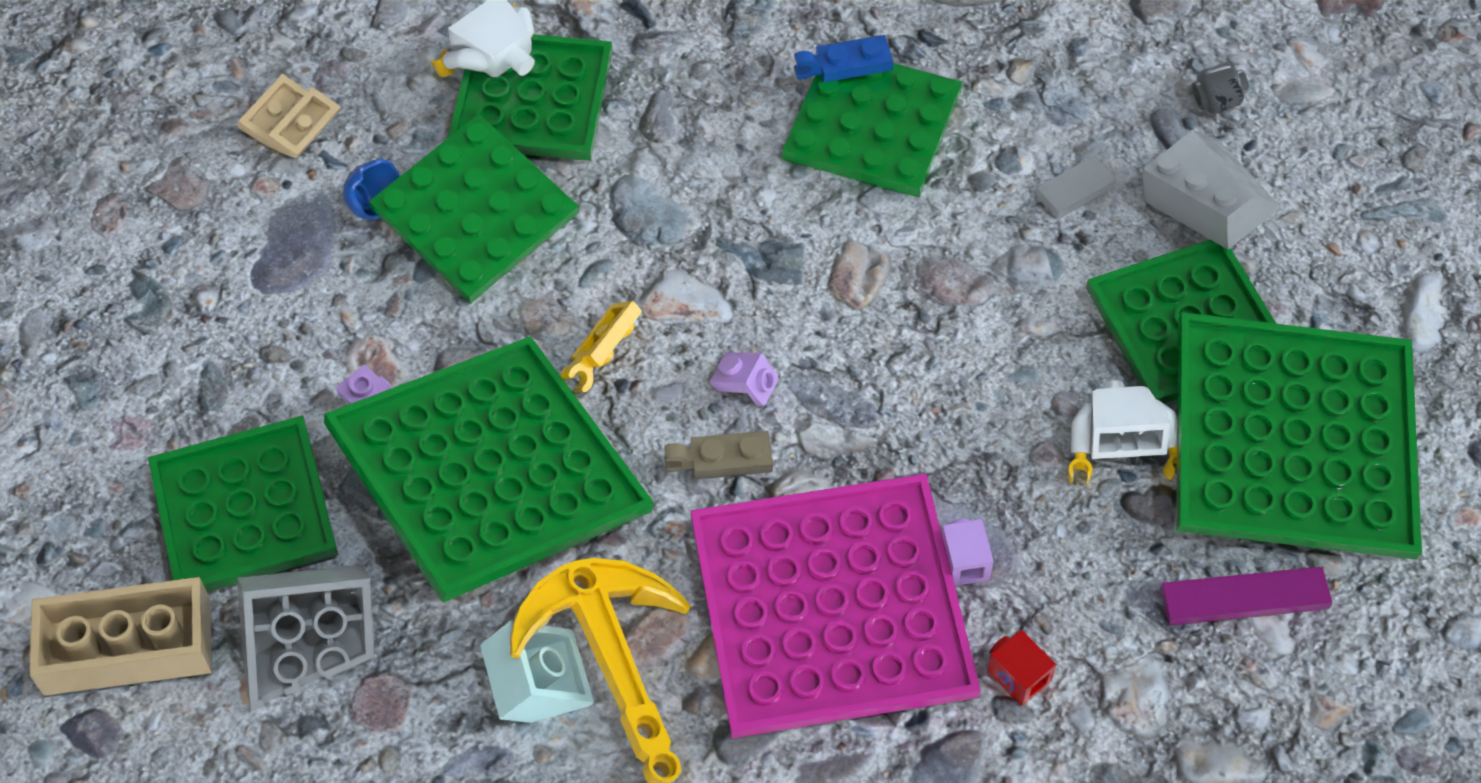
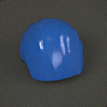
(365, 183)

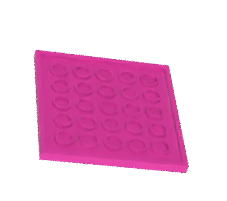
(832, 606)

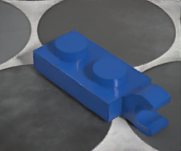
(845, 59)

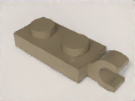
(722, 455)

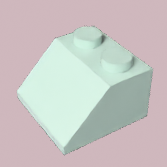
(542, 681)

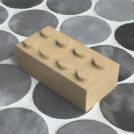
(120, 636)

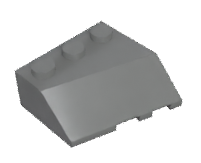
(1207, 189)
(303, 628)

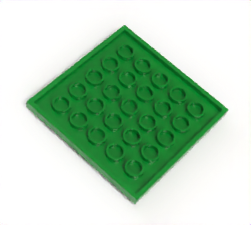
(1297, 436)
(487, 467)

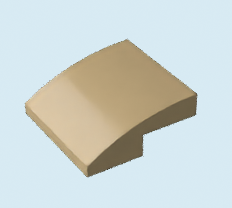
(288, 117)

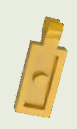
(599, 344)

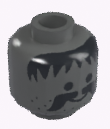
(1220, 87)

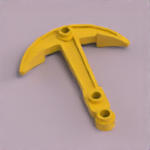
(597, 618)

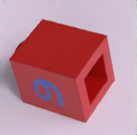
(1020, 666)

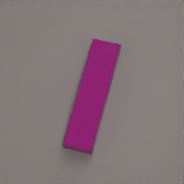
(1245, 595)

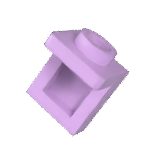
(745, 374)
(361, 385)

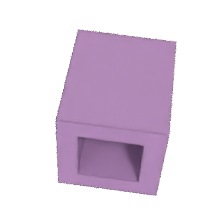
(967, 551)

